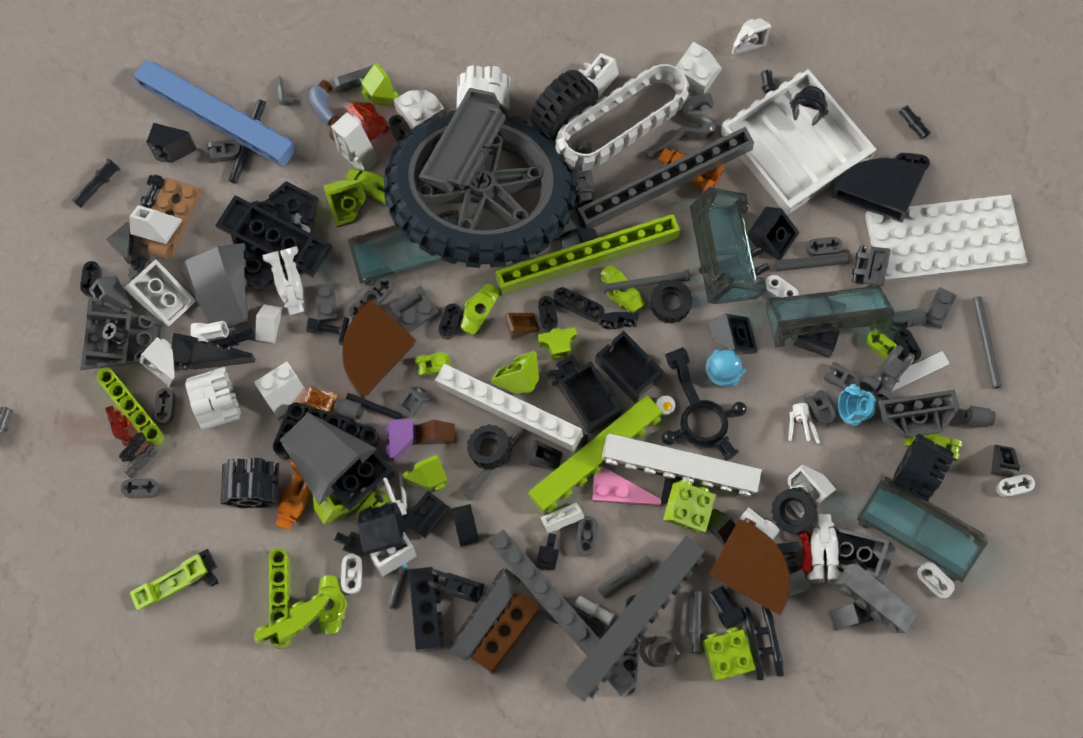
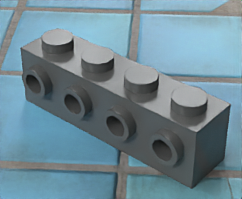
(876, 599)

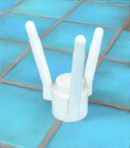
(802, 414)
(402, 506)

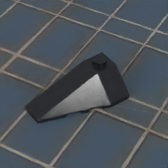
(193, 354)

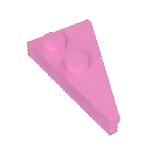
(615, 489)

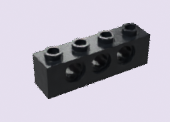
(423, 641)

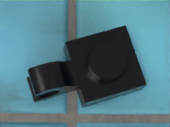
(351, 544)
(548, 555)
(210, 565)

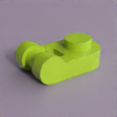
(437, 361)

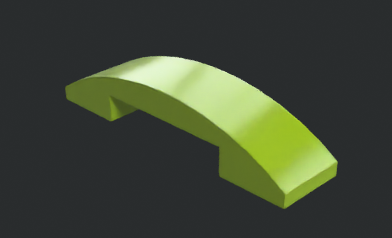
(169, 583)

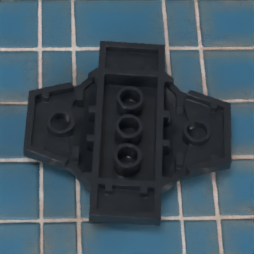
(272, 226)

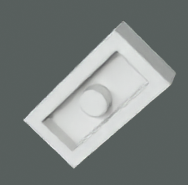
(562, 517)

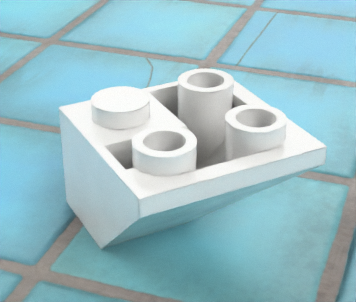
(153, 224)

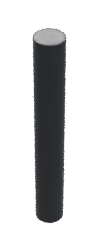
(373, 406)

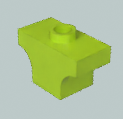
(558, 342)

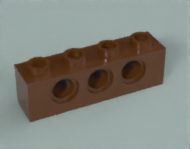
(520, 603)

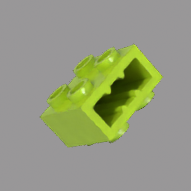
(689, 506)
(728, 654)

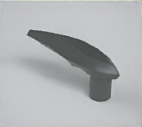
(281, 93)

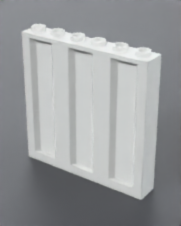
(792, 155)

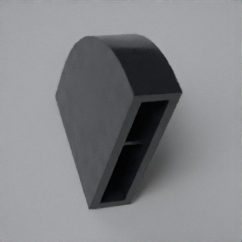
(881, 186)

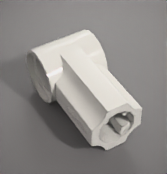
(209, 331)
(764, 525)

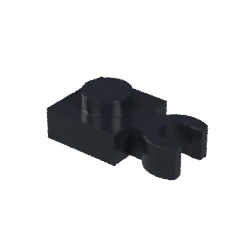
(564, 368)

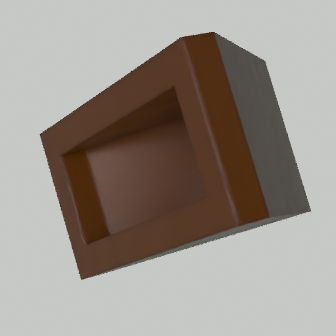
(520, 324)
(435, 432)

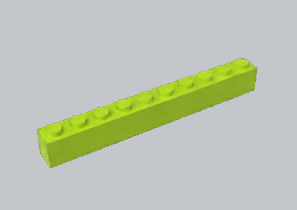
(587, 254)

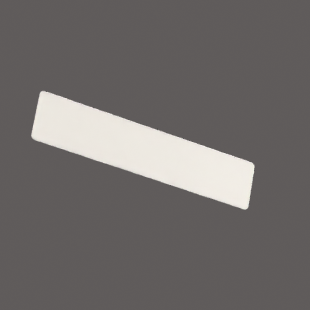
(921, 369)

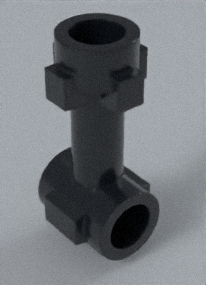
(155, 182)

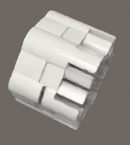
(497, 84)
(212, 398)

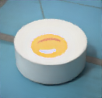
(666, 405)

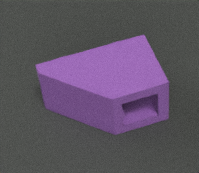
(400, 437)

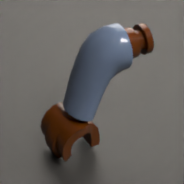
(318, 100)

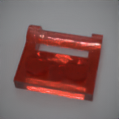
(118, 424)

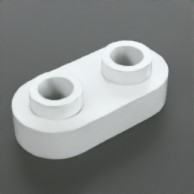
(781, 289)
(351, 574)
(935, 580)

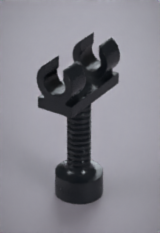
(313, 325)

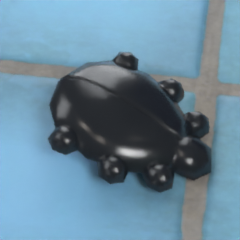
(137, 266)

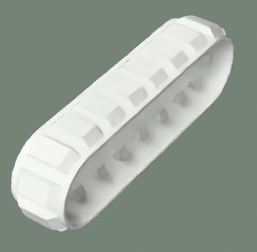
(657, 74)

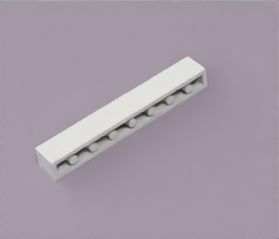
(509, 408)
(681, 464)

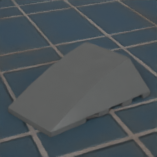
(219, 283)
(106, 353)
(323, 453)

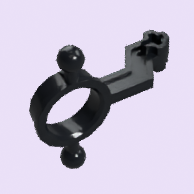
(678, 360)

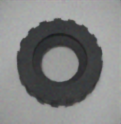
(681, 291)
(482, 434)
(783, 520)

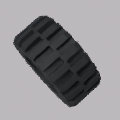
(562, 101)

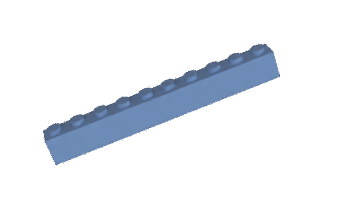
(215, 113)

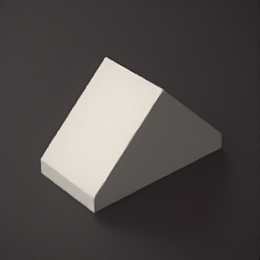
(267, 323)

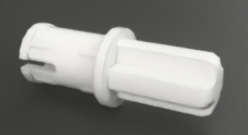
(594, 610)

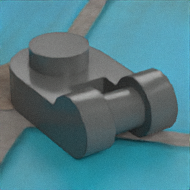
(229, 148)
(847, 379)
(823, 414)

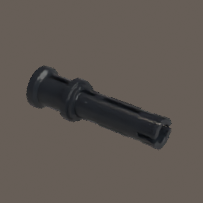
(101, 176)

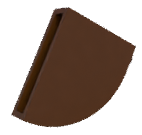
(372, 347)
(754, 567)

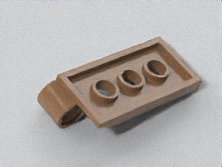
(169, 190)

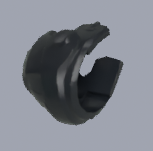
(812, 98)

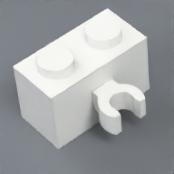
(601, 72)
(394, 557)

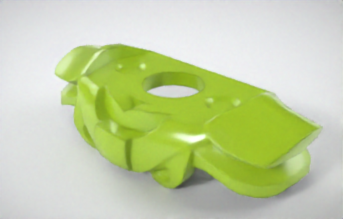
(630, 299)
(471, 319)
(331, 620)

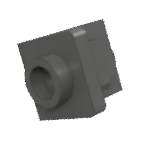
(413, 400)

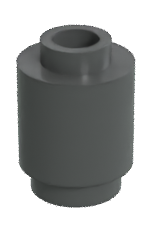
(348, 409)
(980, 416)

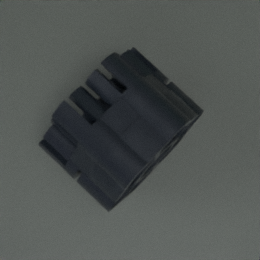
(922, 467)
(249, 487)

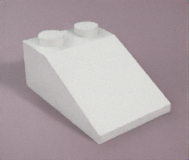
(160, 293)

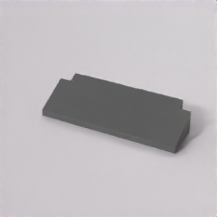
(464, 141)

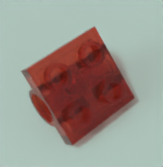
(371, 121)

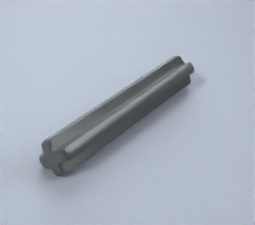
(812, 261)

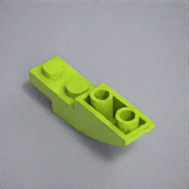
(301, 616)

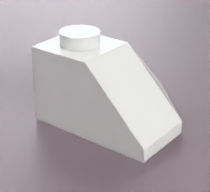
(751, 36)
(811, 482)

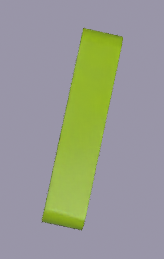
(126, 399)
(279, 588)

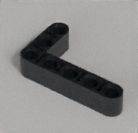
(343, 424)

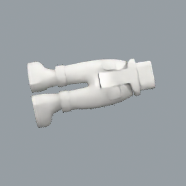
(289, 290)
(823, 539)

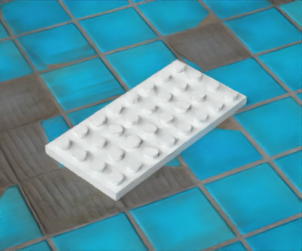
(950, 238)

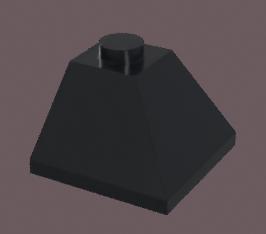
(733, 332)

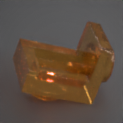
(321, 399)

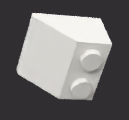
(159, 360)
(281, 389)

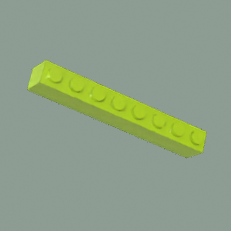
(588, 459)

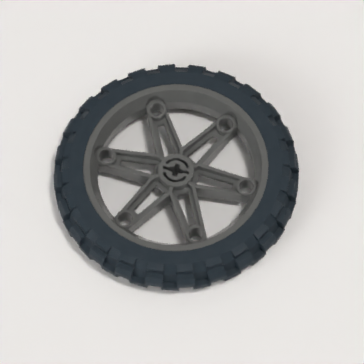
(462, 243)

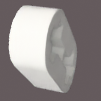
(1016, 490)

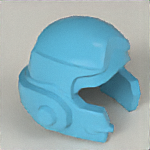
(724, 368)
(856, 405)

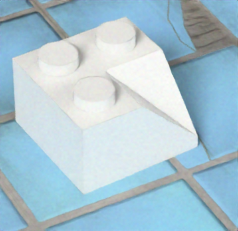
(699, 68)
(418, 106)

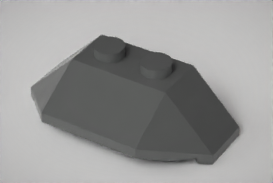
(920, 413)

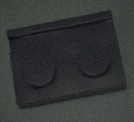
(426, 514)

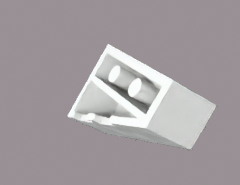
(353, 142)

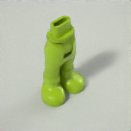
(370, 181)

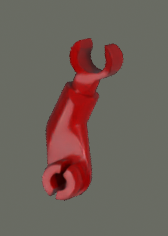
(807, 562)

